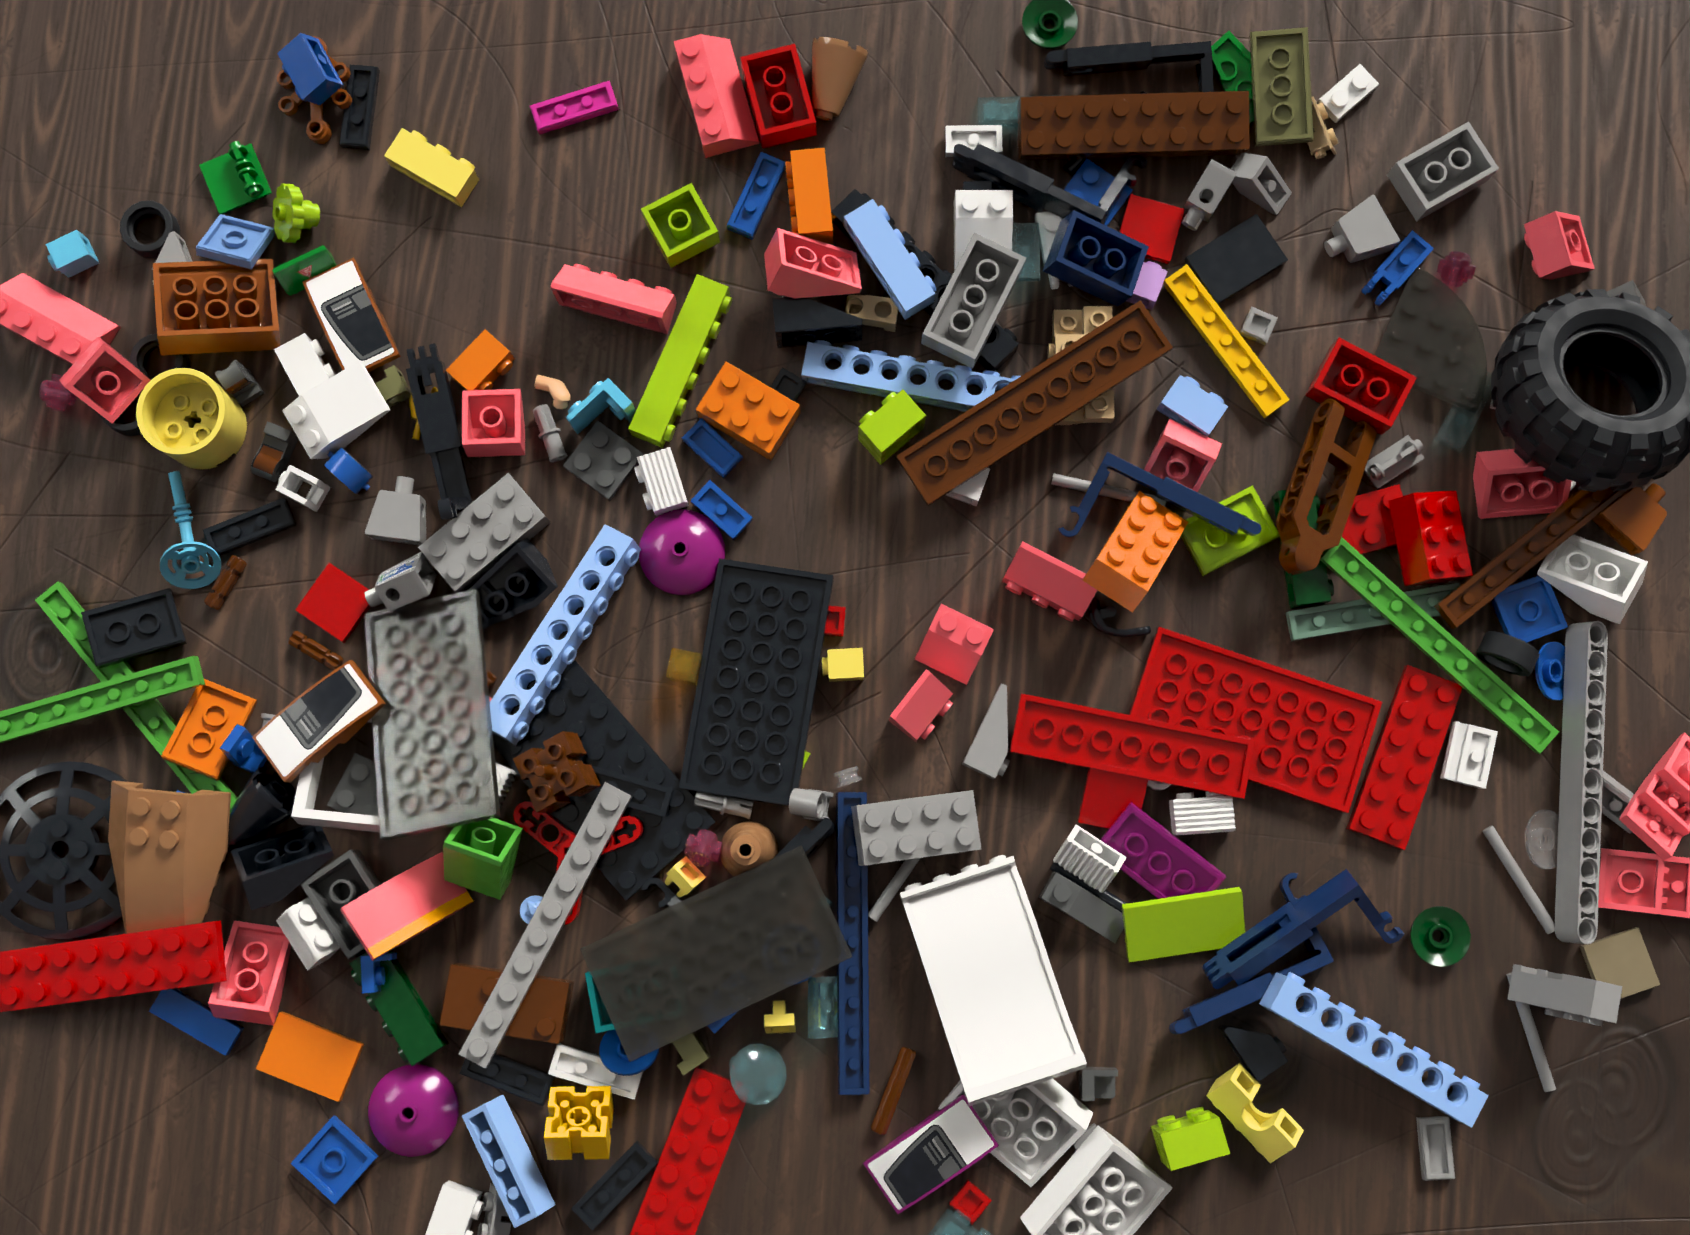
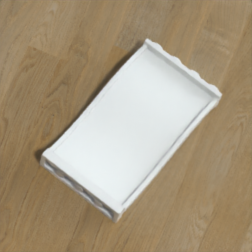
(992, 980)

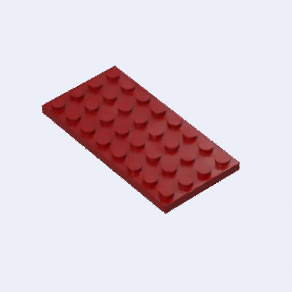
(1304, 730)

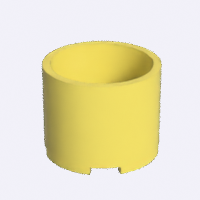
(177, 401)

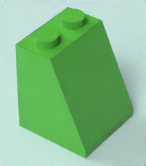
(482, 856)

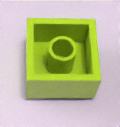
(680, 225)
(891, 426)
(1189, 1138)

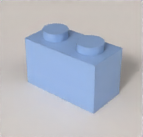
(1192, 405)

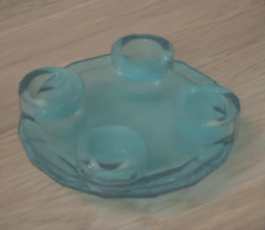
(757, 1074)

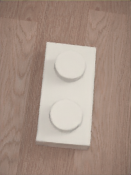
(1348, 93)
(971, 135)

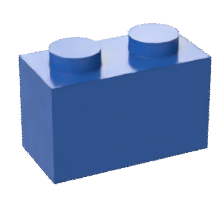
(309, 69)

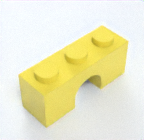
(1269, 1133)

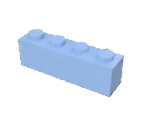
(889, 259)
(508, 1161)

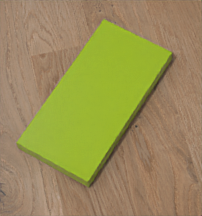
(1183, 924)

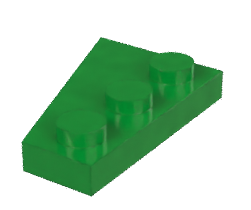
(1233, 66)

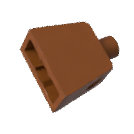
(1634, 518)

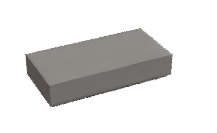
(1435, 1148)

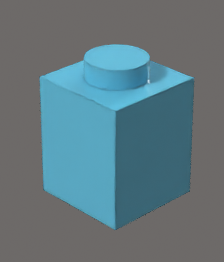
(71, 254)

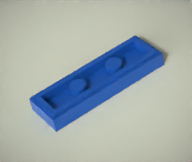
(756, 195)
(196, 1020)

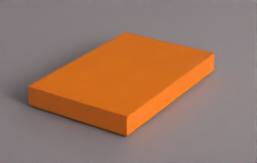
(204, 728)
(310, 1056)

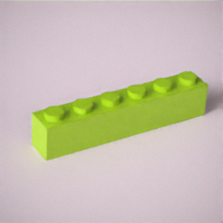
(680, 361)

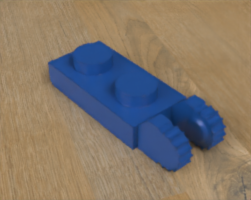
(1399, 265)

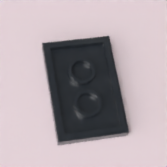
(1236, 259)
(133, 628)

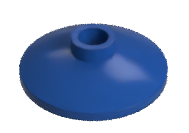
(1550, 670)
(616, 1060)

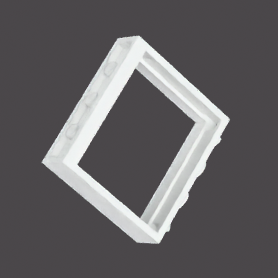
(304, 802)

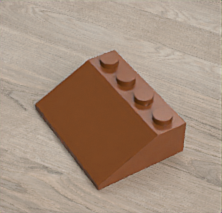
(215, 307)

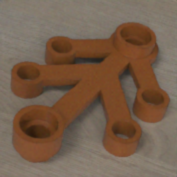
(325, 131)

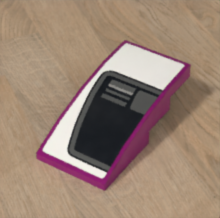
(930, 1154)

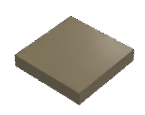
(1621, 961)

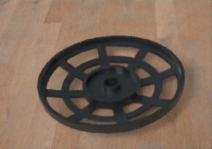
(42, 856)

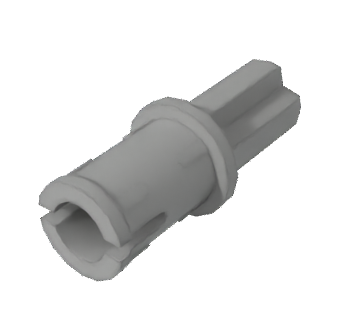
(549, 433)
(724, 804)

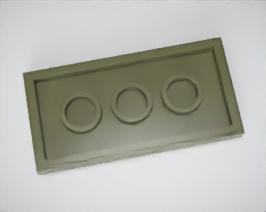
(1281, 86)

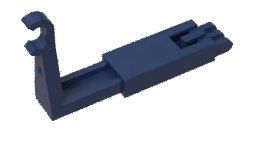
(1167, 490)
(1289, 928)
(1254, 988)

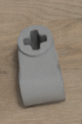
(810, 803)

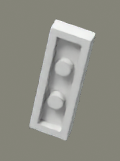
(589, 1070)

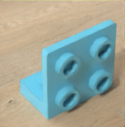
(601, 396)

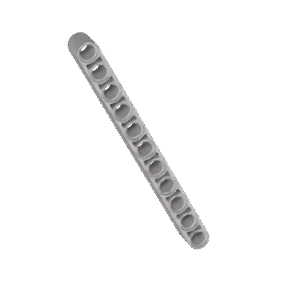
(1581, 783)

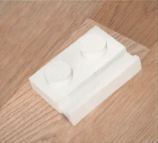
(1469, 755)

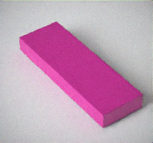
(574, 107)

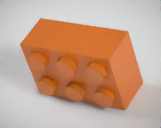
(809, 194)
(748, 410)

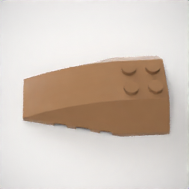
(166, 853)

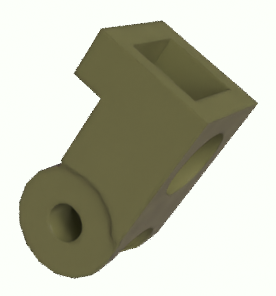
(393, 387)
(691, 1051)

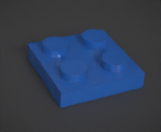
(1092, 183)
(1529, 610)
(334, 1159)

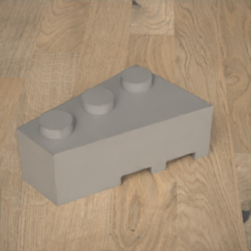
(1566, 995)

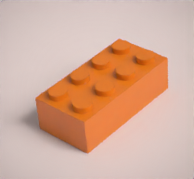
(1135, 551)

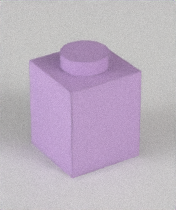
(1148, 284)

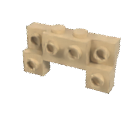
(1066, 329)

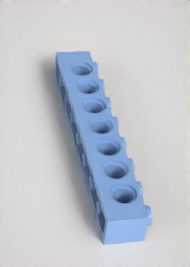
(873, 383)
(561, 618)
(1461, 1105)

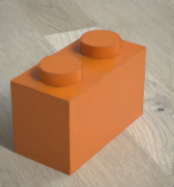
(481, 363)

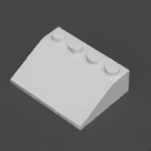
(1031, 1126)
(1097, 1192)

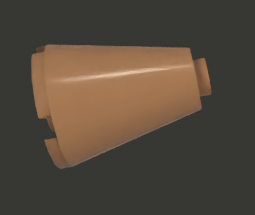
(833, 74)
(762, 844)

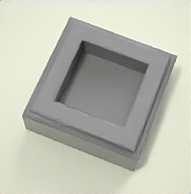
(1258, 326)

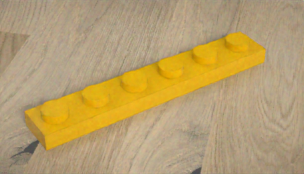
(1225, 341)

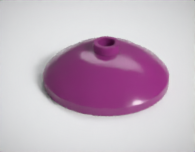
(686, 571)
(430, 1098)

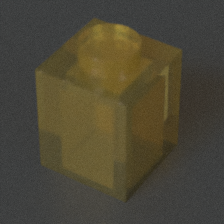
(684, 666)

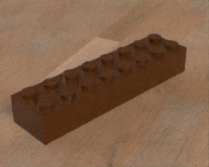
(1133, 125)

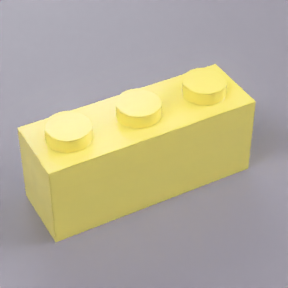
(432, 166)

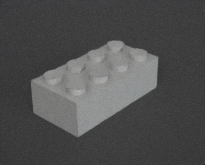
(973, 300)
(483, 533)
(915, 827)

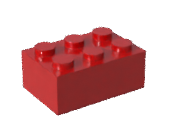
(778, 96)
(1362, 384)
(1430, 538)

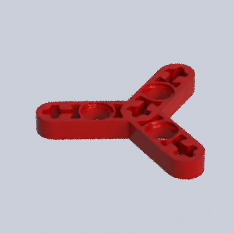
(566, 837)

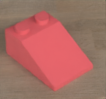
(809, 268)
(254, 973)

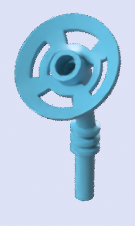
(191, 550)

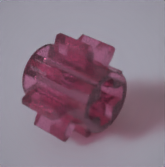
(1456, 268)
(56, 394)
(703, 848)

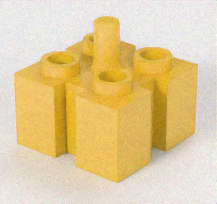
(579, 1123)

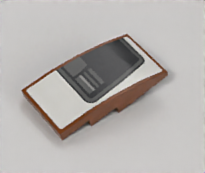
(351, 317)
(318, 720)

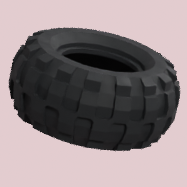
(1566, 433)

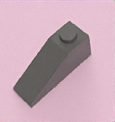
(1083, 906)

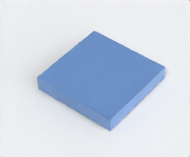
(235, 241)

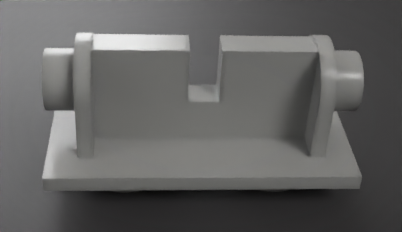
(1394, 461)
(493, 1211)

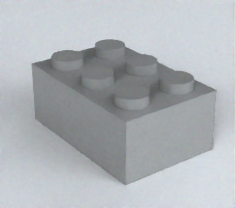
(1442, 171)

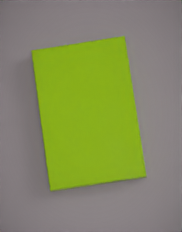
(1214, 547)

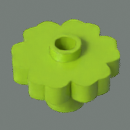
(293, 213)

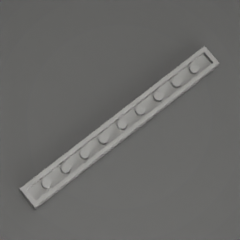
(545, 925)

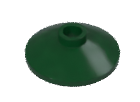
(1056, 12)
(1454, 936)

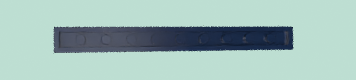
(853, 972)

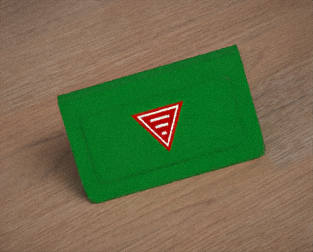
(302, 268)

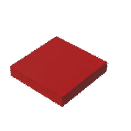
(1153, 225)
(335, 603)
(1108, 795)

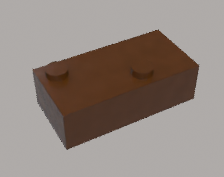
(539, 1018)

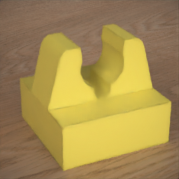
(685, 876)
(779, 1021)

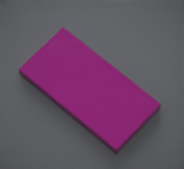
(1158, 857)

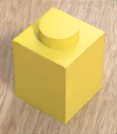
(844, 664)

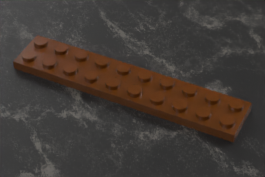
(1034, 403)

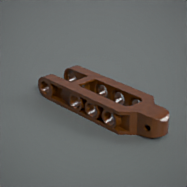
(1349, 462)

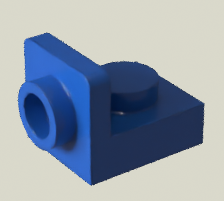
(243, 750)
(372, 974)

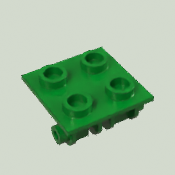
(235, 178)

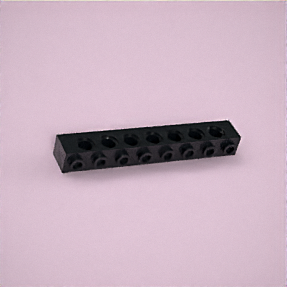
(993, 353)

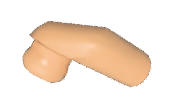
(556, 388)

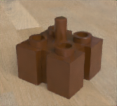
(556, 772)

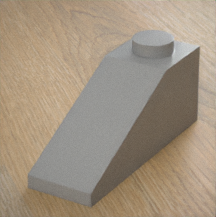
(991, 740)

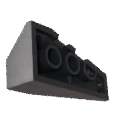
(514, 584)

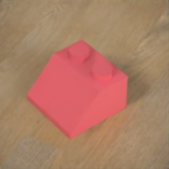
(1558, 246)
(104, 380)
(493, 423)
(1183, 455)
(954, 644)
(921, 706)

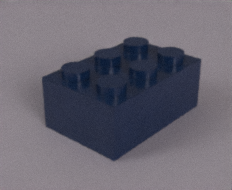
(1095, 258)

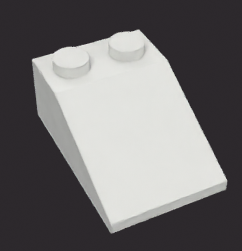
(983, 213)
(336, 411)
(1594, 576)

